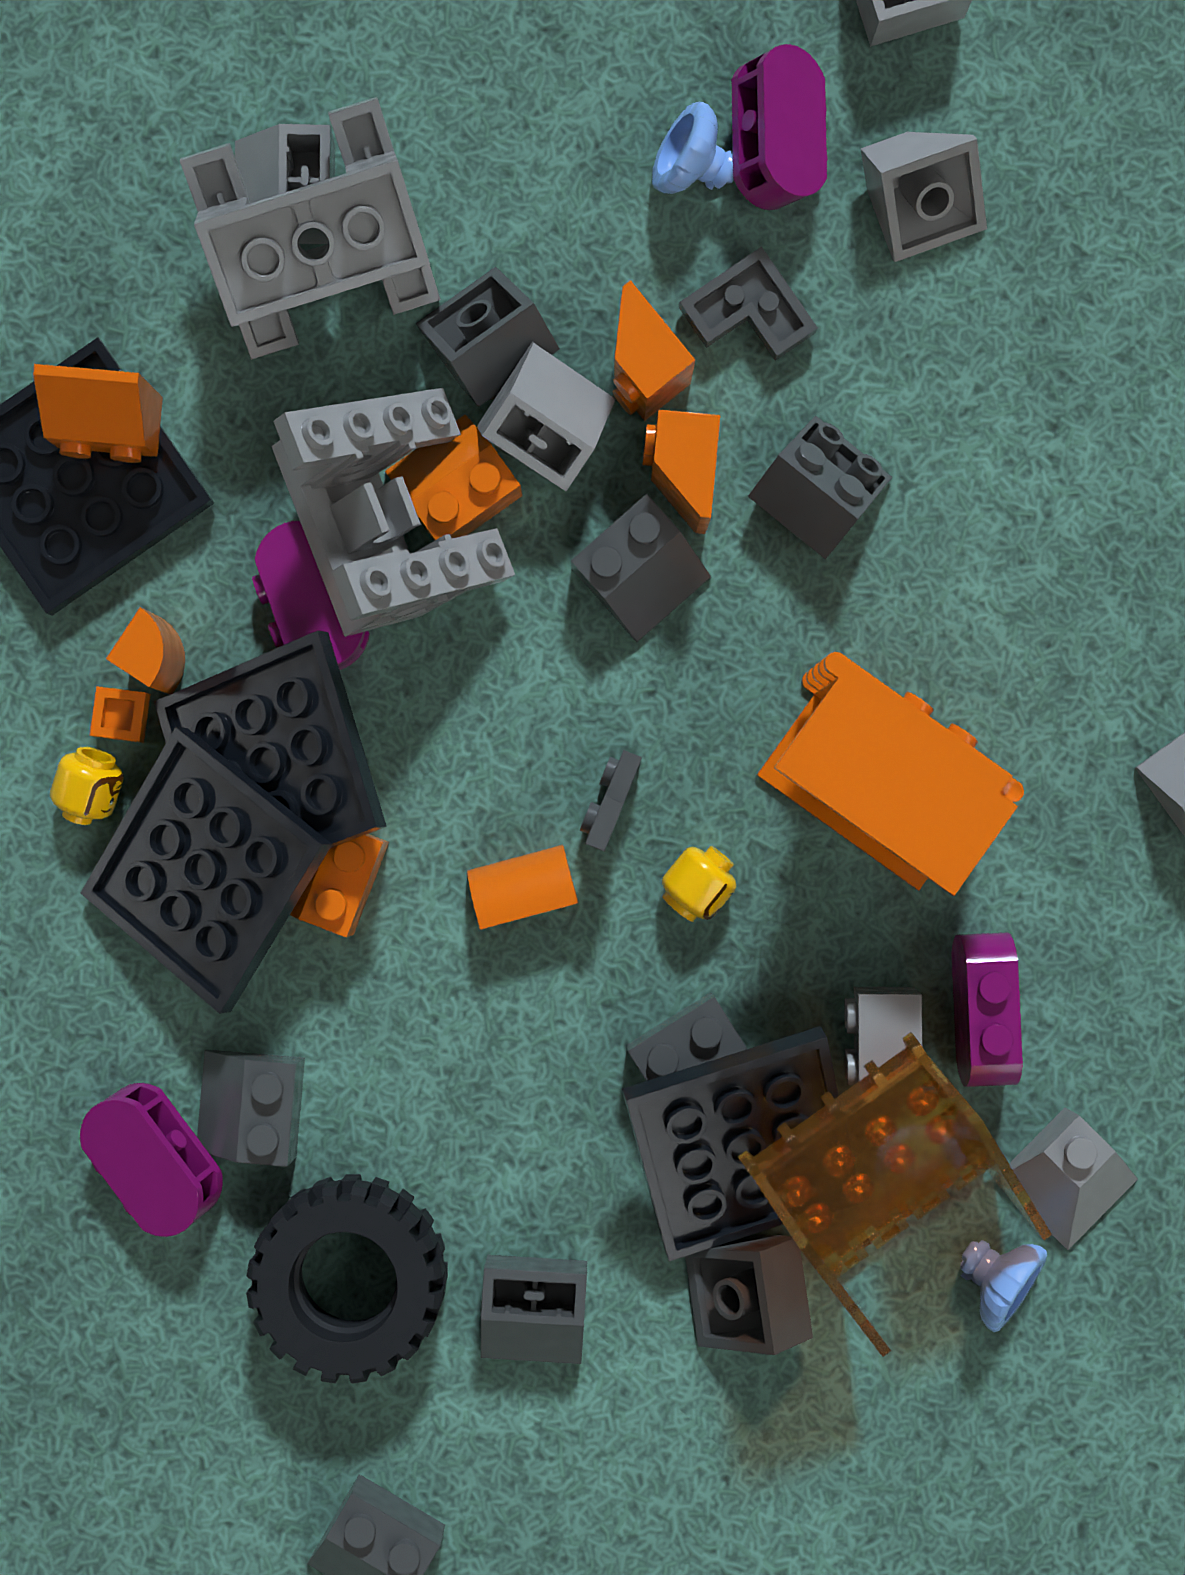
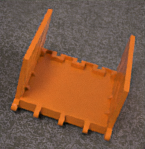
(891, 776)

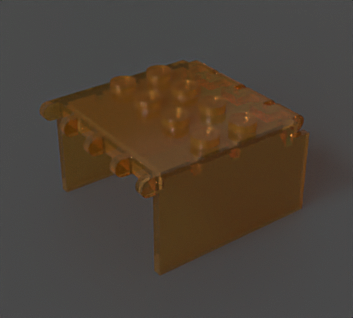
(875, 1161)

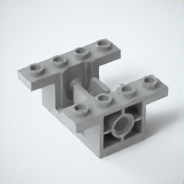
(257, 248)
(359, 524)

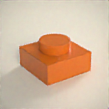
(120, 714)

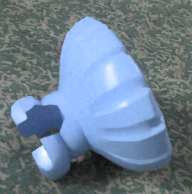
(692, 153)
(1001, 1278)

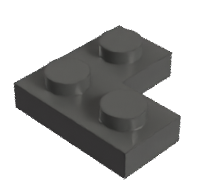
(750, 293)
(602, 819)

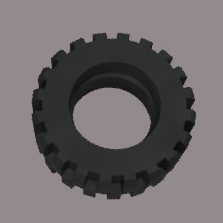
(316, 1336)

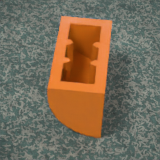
(150, 652)
(521, 887)

